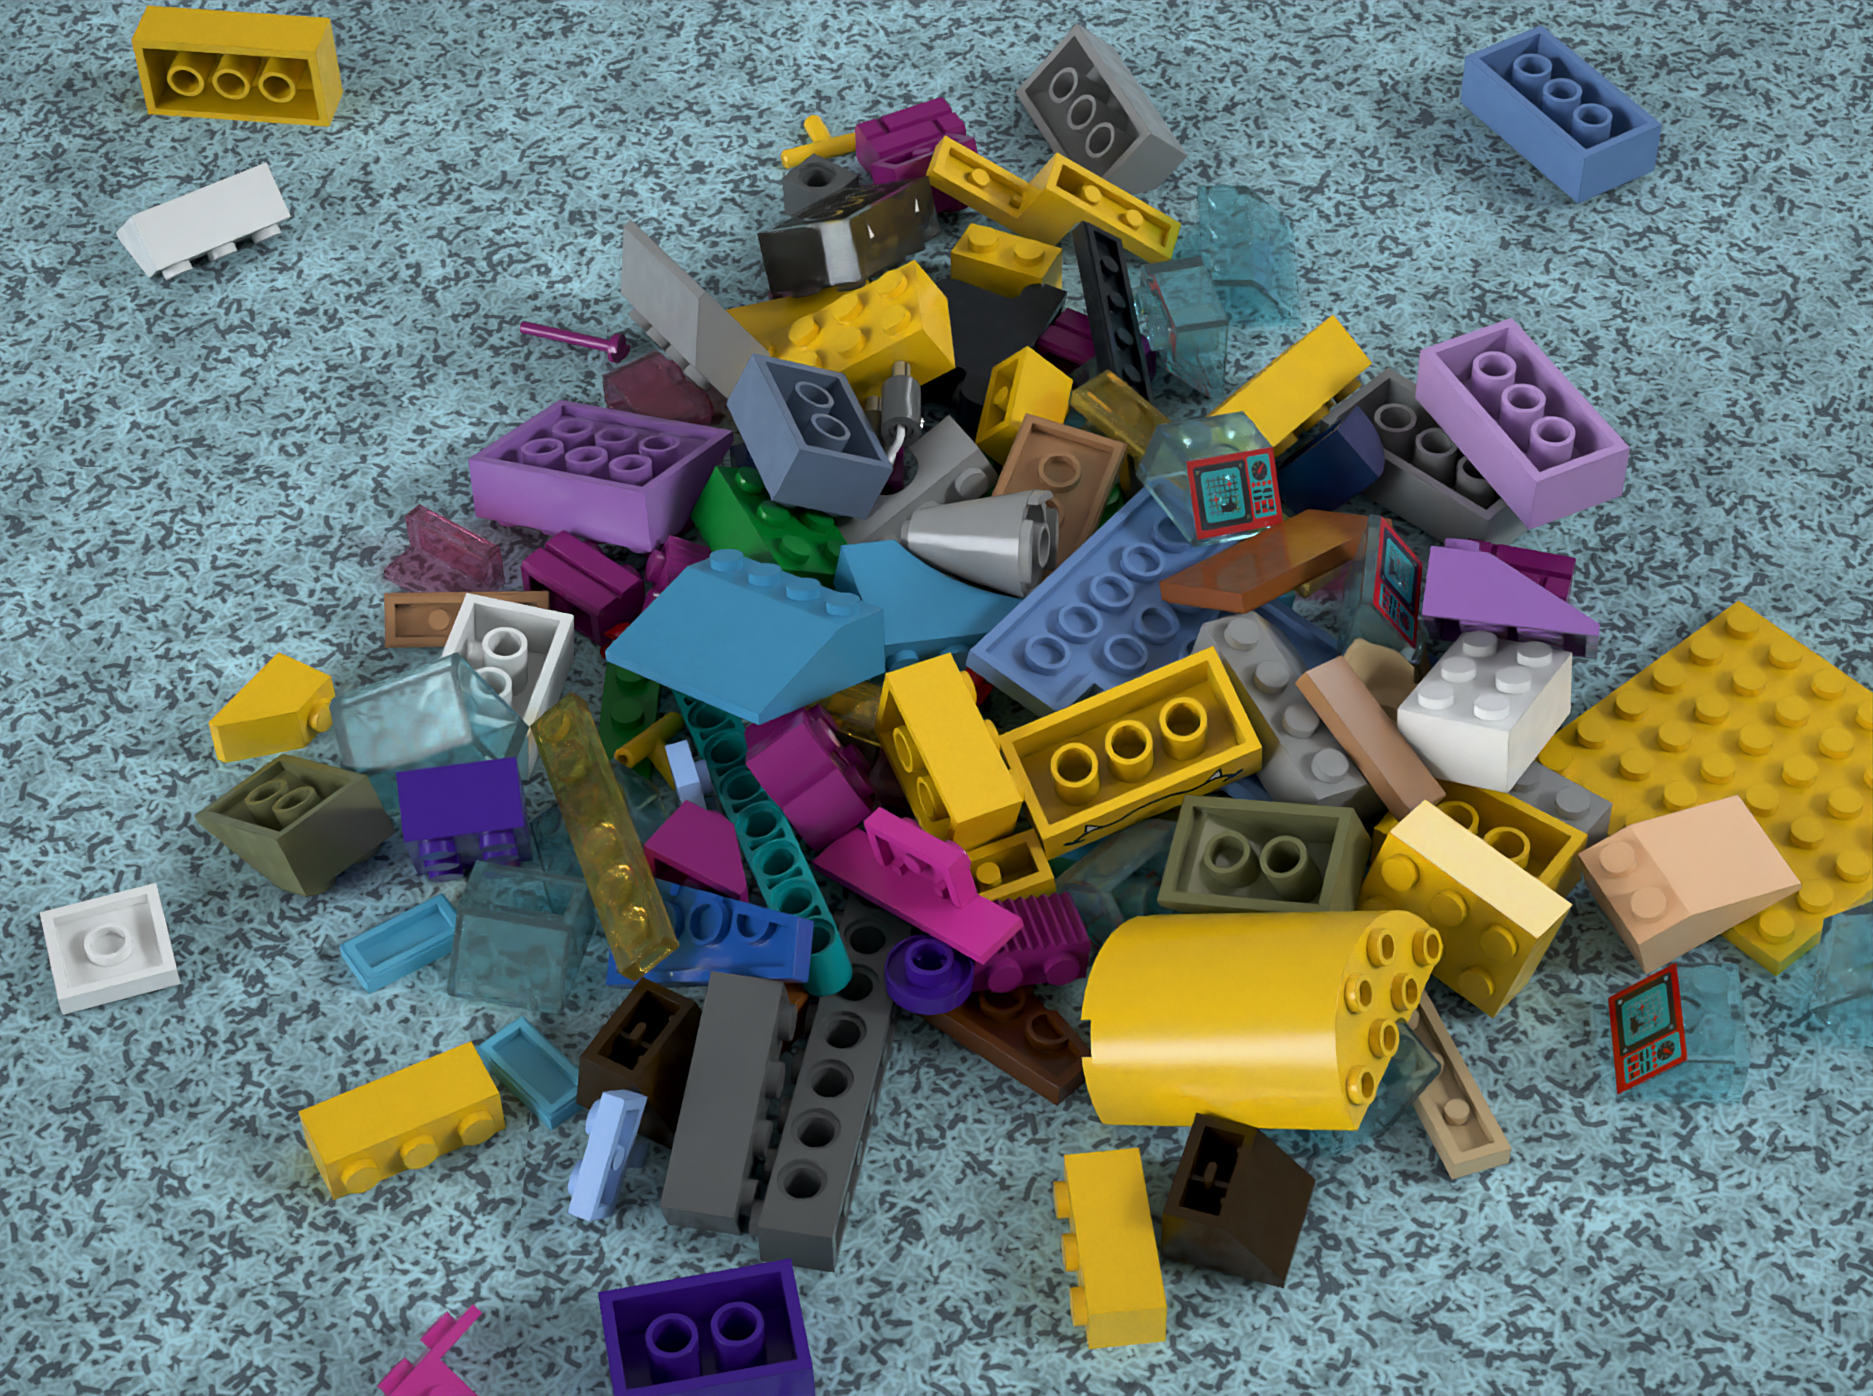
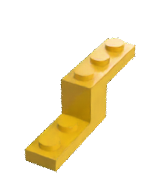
(1052, 201)

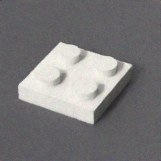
(109, 948)

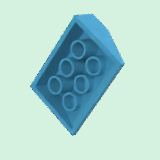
(753, 638)

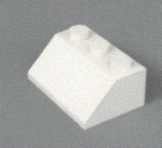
(205, 223)

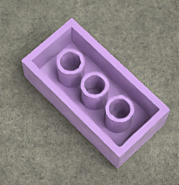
(1521, 423)

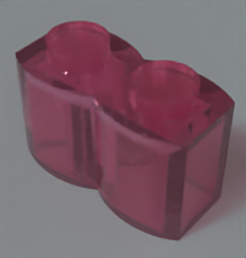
(656, 389)

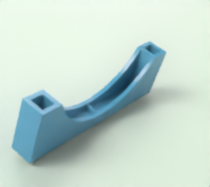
(922, 607)

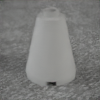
(988, 540)

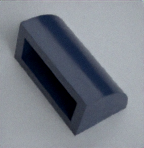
(1332, 465)

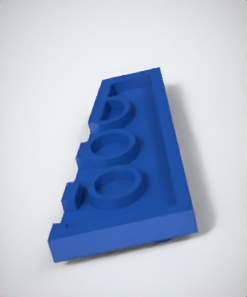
(725, 938)

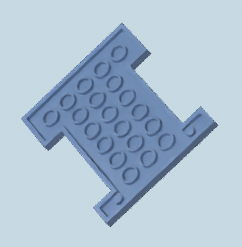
(1107, 624)

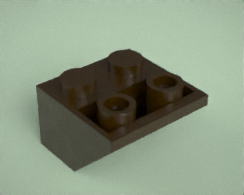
(646, 1051)
(1235, 1203)

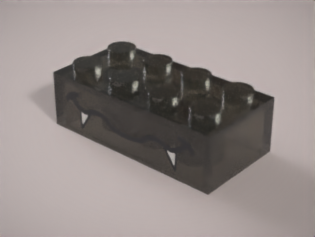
(849, 237)

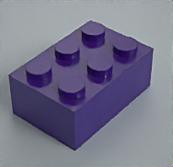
(464, 816)
(709, 1335)

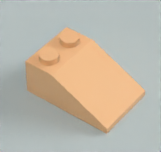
(1685, 878)

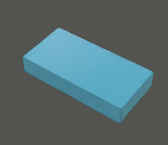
(402, 943)
(533, 1071)

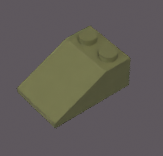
(300, 822)
(1264, 857)

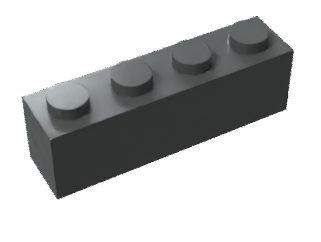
(727, 1103)

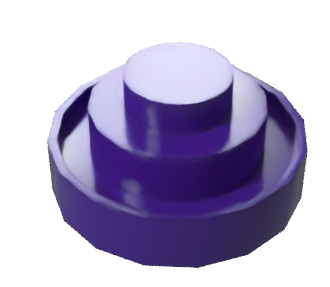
(927, 975)

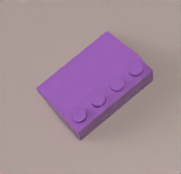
(597, 474)
(1482, 593)

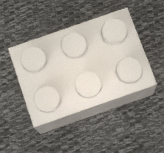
(519, 653)
(1487, 709)

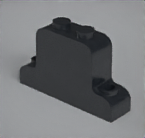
(985, 333)

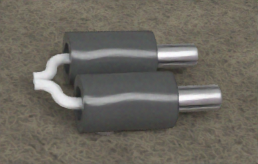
(897, 412)

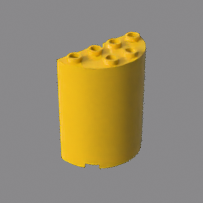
(1252, 1015)

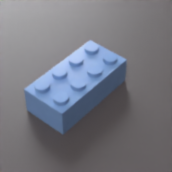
(1560, 114)

